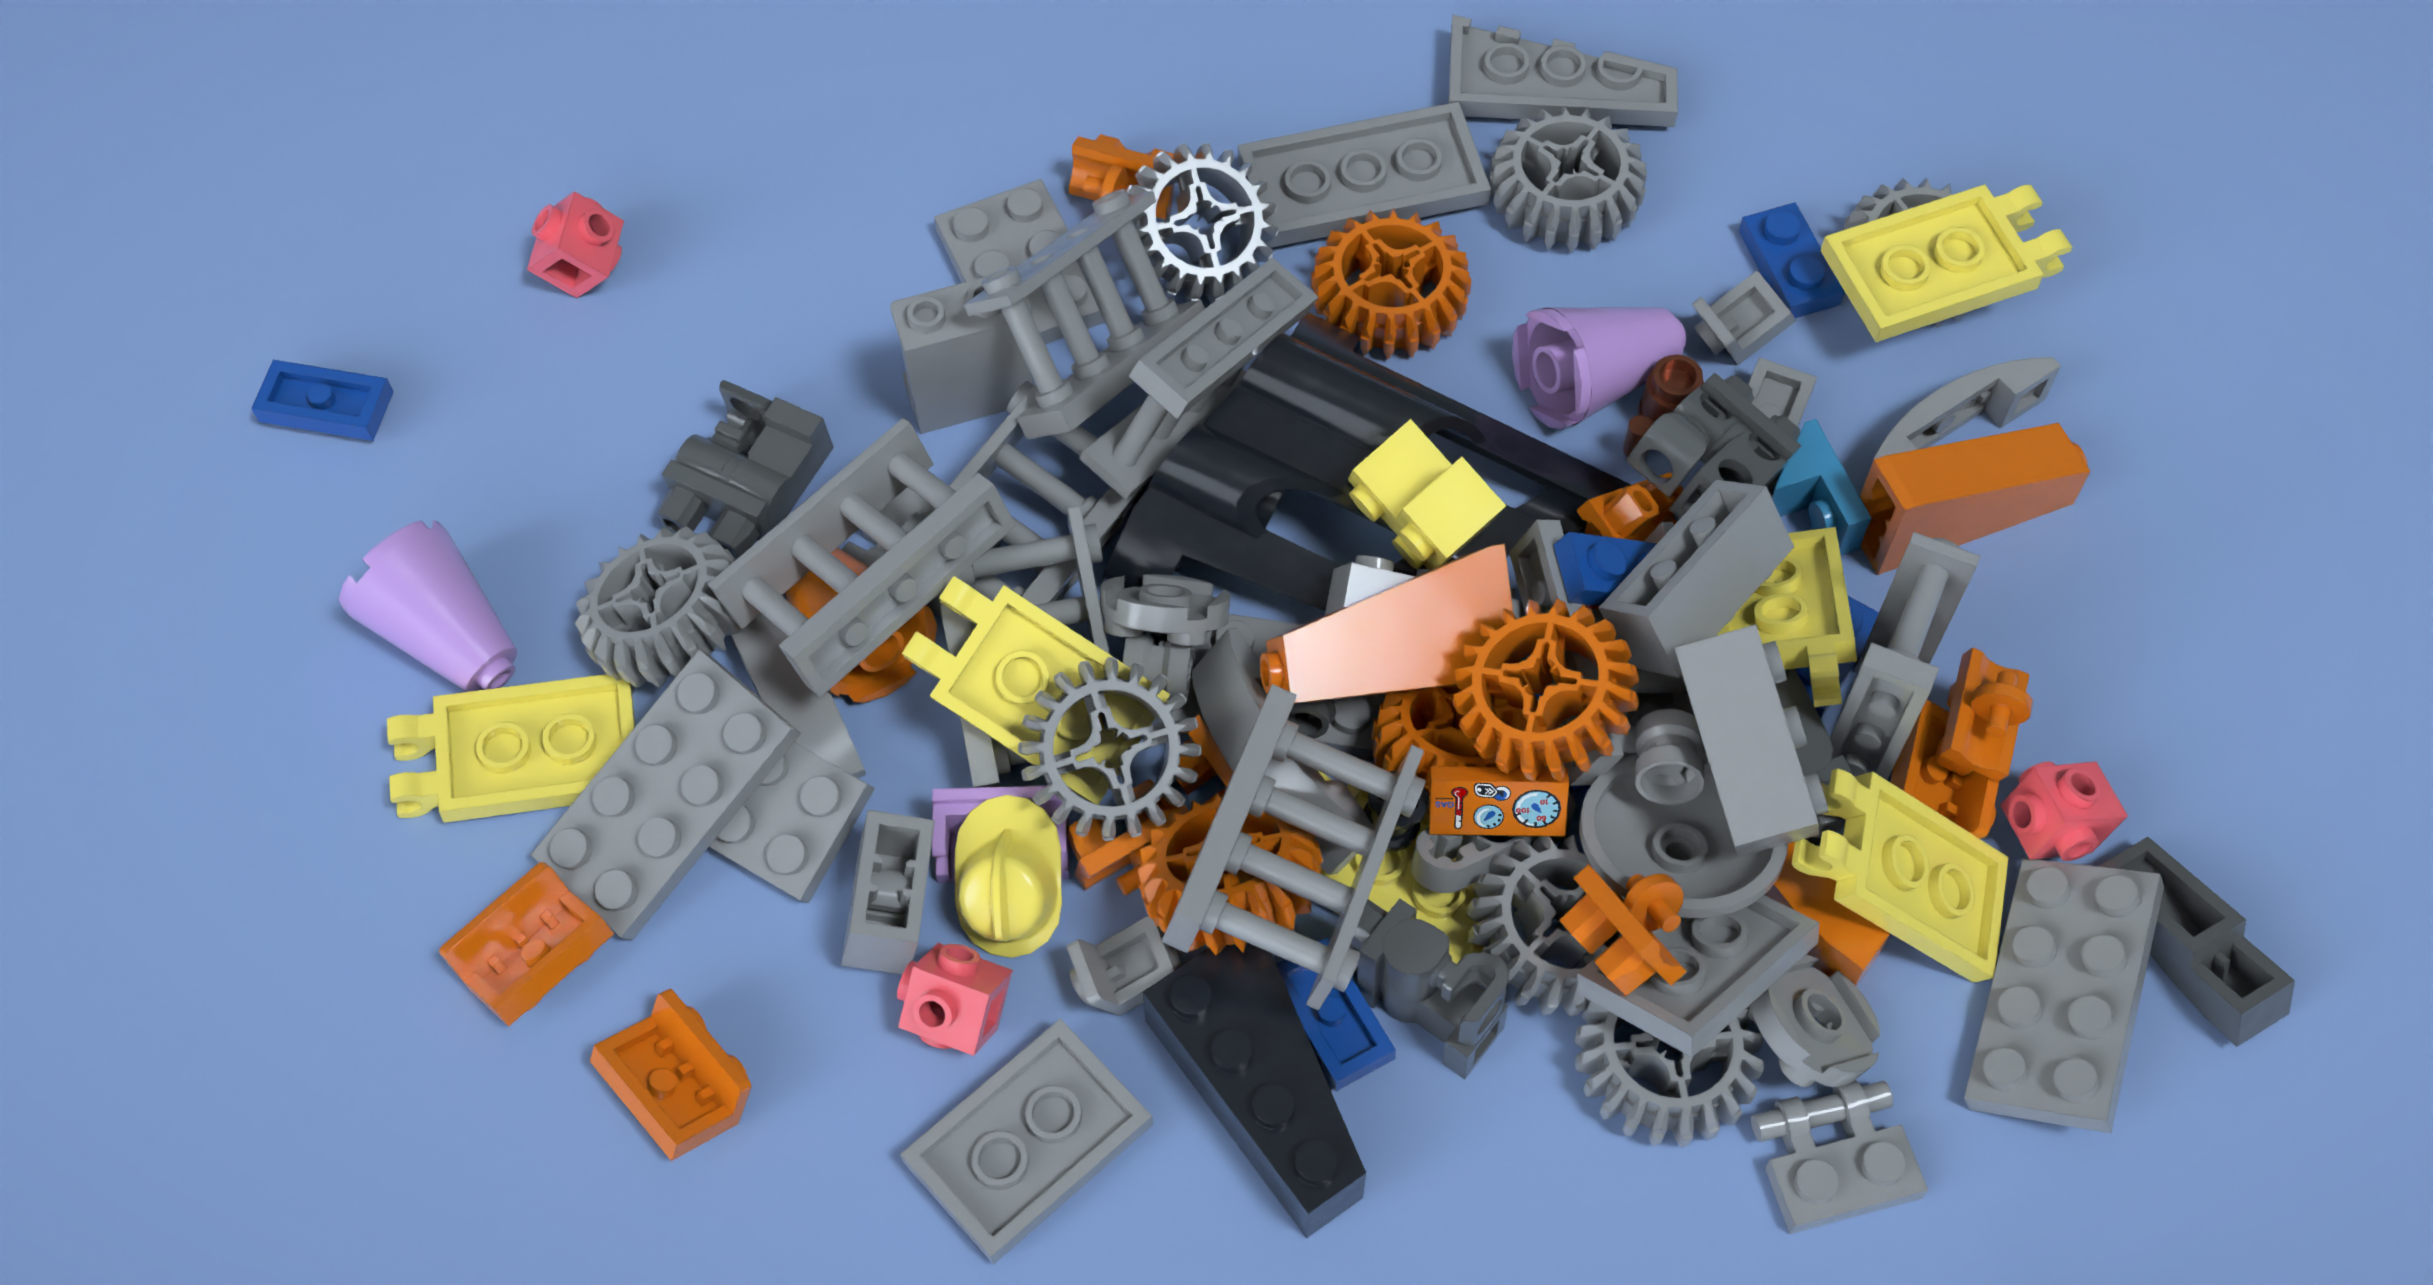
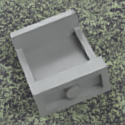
(955, 361)

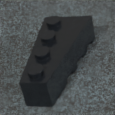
(1255, 1068)

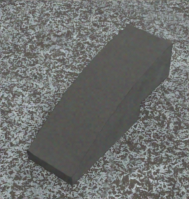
(2205, 950)

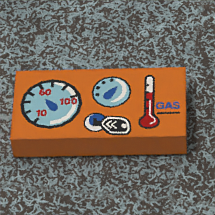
(1496, 802)

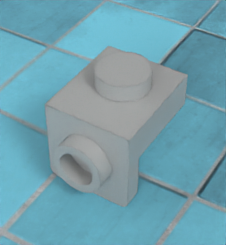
(1743, 318)
(1121, 966)

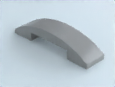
(1998, 390)
(786, 693)
(1230, 699)

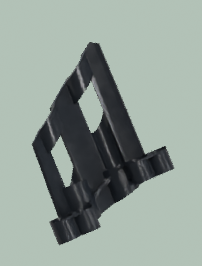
(1304, 424)

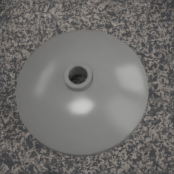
(1635, 836)

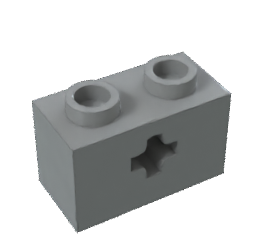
(888, 892)

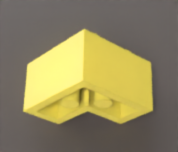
(1423, 497)

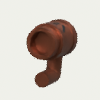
(1664, 390)

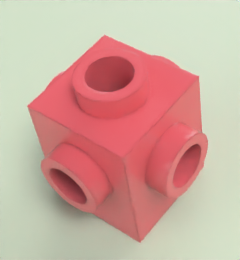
(575, 244)
(2063, 810)
(953, 998)

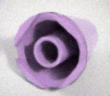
(1589, 356)
(431, 607)

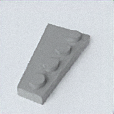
(1518, 77)

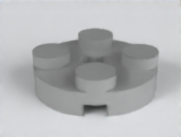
(1164, 605)
(1813, 1052)

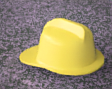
(1008, 876)

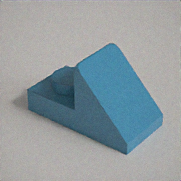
(1820, 483)

